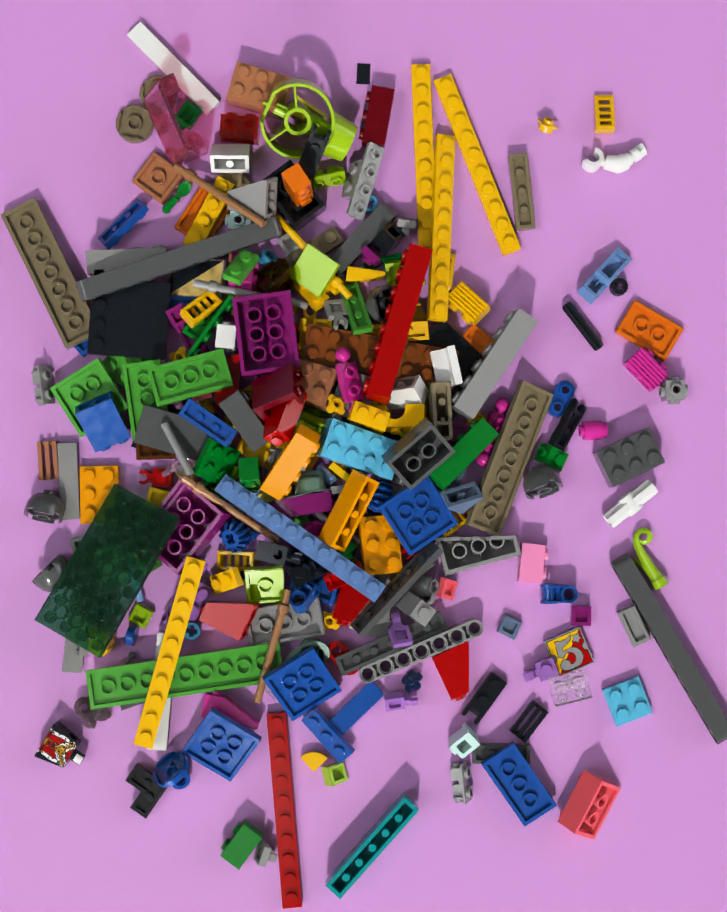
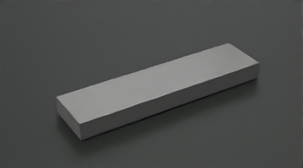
(69, 479)

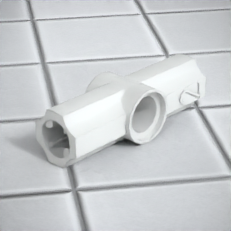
(630, 503)

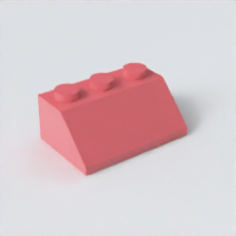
(588, 805)

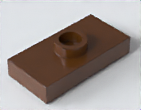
(148, 453)

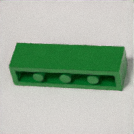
(466, 449)

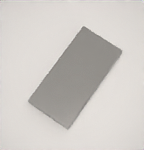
(294, 627)

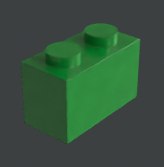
(250, 473)
(241, 844)

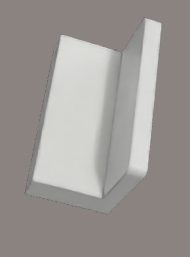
(446, 365)

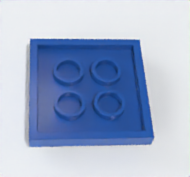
(417, 516)
(302, 683)
(221, 744)

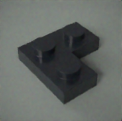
(150, 790)

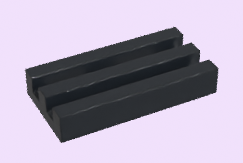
(519, 733)

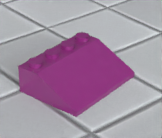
(265, 332)
(198, 525)

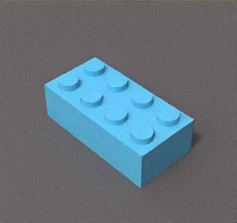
(355, 448)

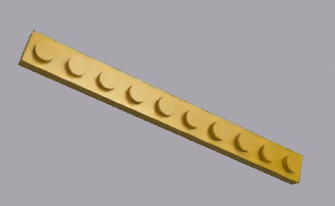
(423, 149)
(476, 165)
(441, 228)
(169, 652)

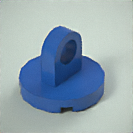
(171, 770)

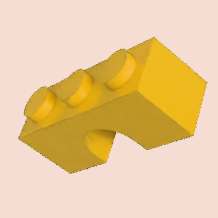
(412, 416)

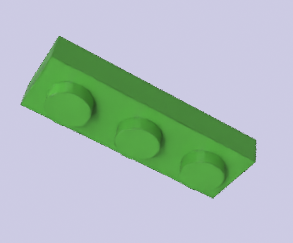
(357, 311)

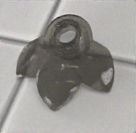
(90, 717)

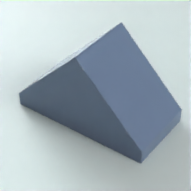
(462, 497)

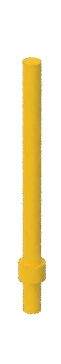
(336, 282)

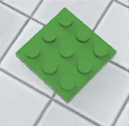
(86, 385)

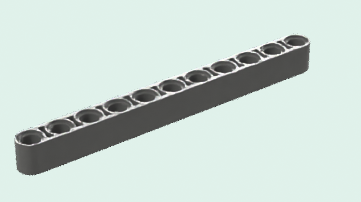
(177, 259)
(671, 647)

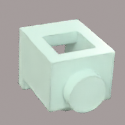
(230, 220)
(463, 741)

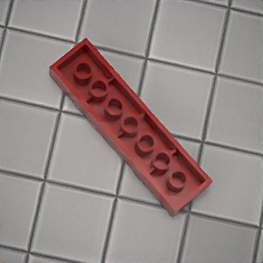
(396, 329)

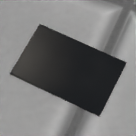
(363, 74)

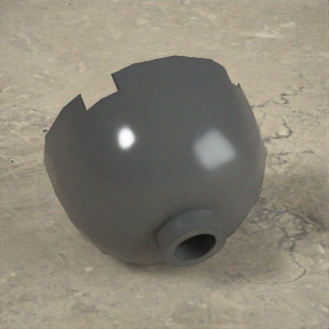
(378, 301)
(541, 481)
(45, 507)
(48, 577)

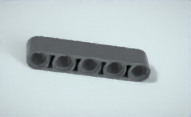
(350, 250)

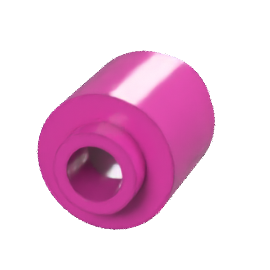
(593, 430)

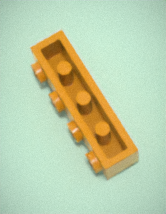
(290, 461)
(348, 510)

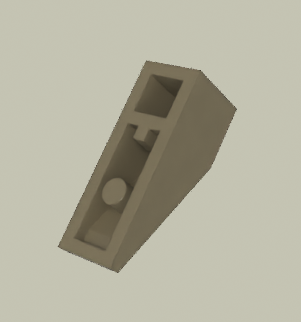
(440, 408)

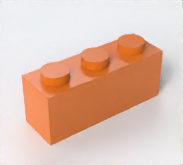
(297, 185)

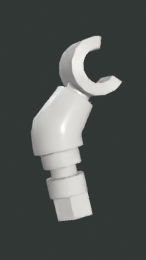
(614, 163)

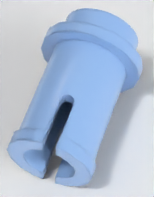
(328, 476)

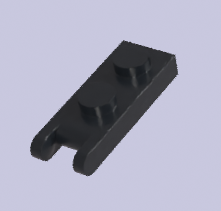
(313, 151)
(567, 424)
(485, 696)

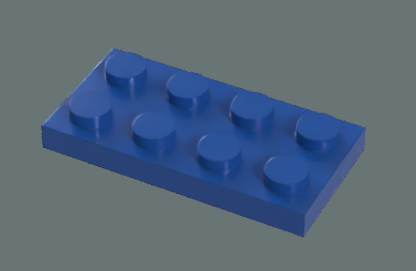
(518, 783)

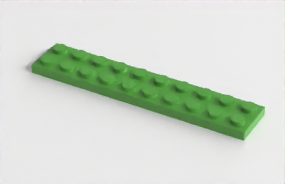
(192, 675)

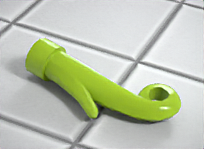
(645, 563)

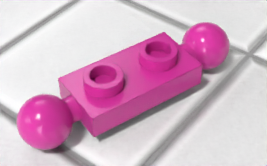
(348, 377)
(496, 420)

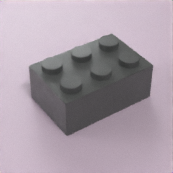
(244, 418)
(418, 453)
(628, 457)

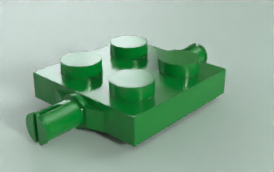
(215, 462)

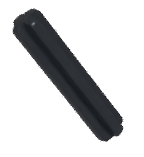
(582, 326)

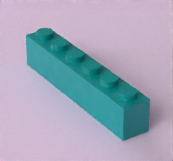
(371, 845)

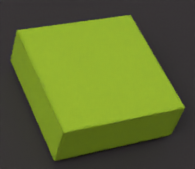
(141, 615)

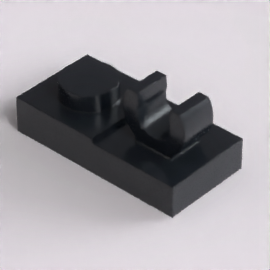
(306, 573)

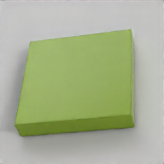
(314, 270)
(264, 584)

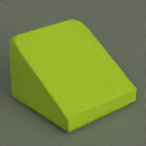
(334, 774)

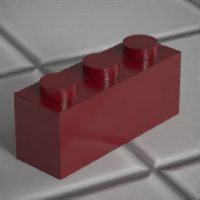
(377, 115)

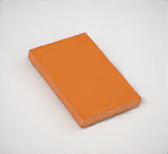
(187, 218)
(649, 330)

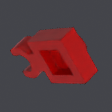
(157, 478)

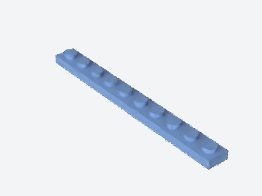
(300, 538)

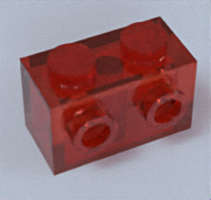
(239, 128)

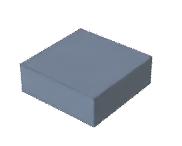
(509, 626)

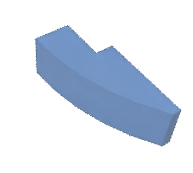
(604, 275)

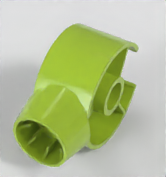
(342, 129)

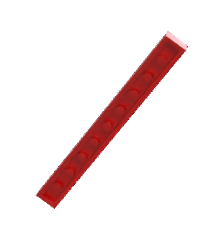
(284, 809)

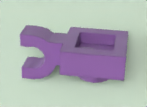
(399, 633)
(543, 669)
(398, 700)

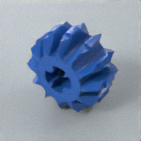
(381, 494)
(235, 535)

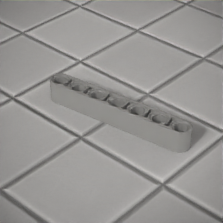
(431, 650)

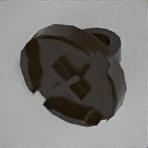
(274, 275)

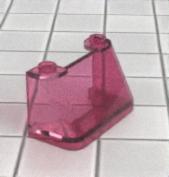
(178, 146)

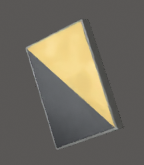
(183, 279)

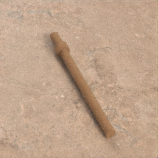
(191, 176)
(199, 488)
(282, 609)

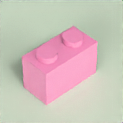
(531, 563)

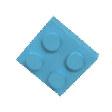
(627, 701)

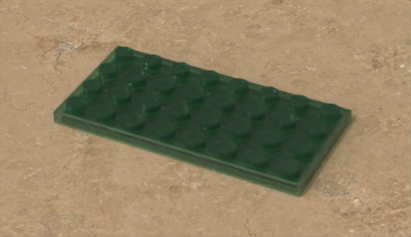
(107, 570)

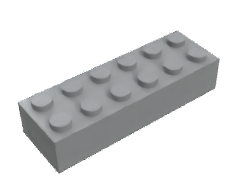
(493, 364)

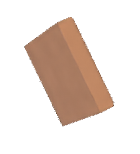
(157, 178)

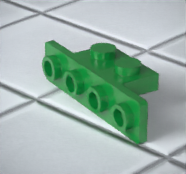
(202, 332)

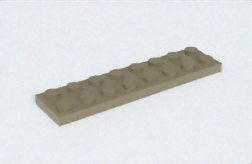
(49, 271)
(509, 457)

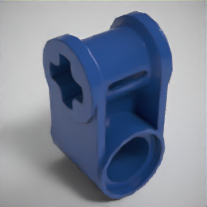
(307, 593)
(554, 593)

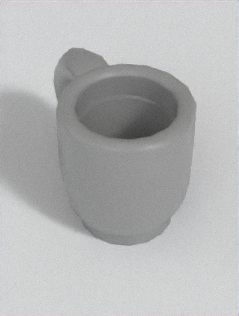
(425, 587)

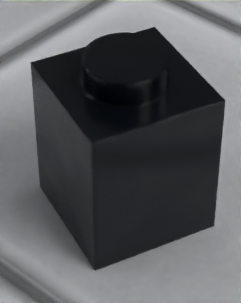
(388, 239)

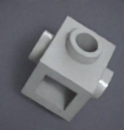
(666, 390)

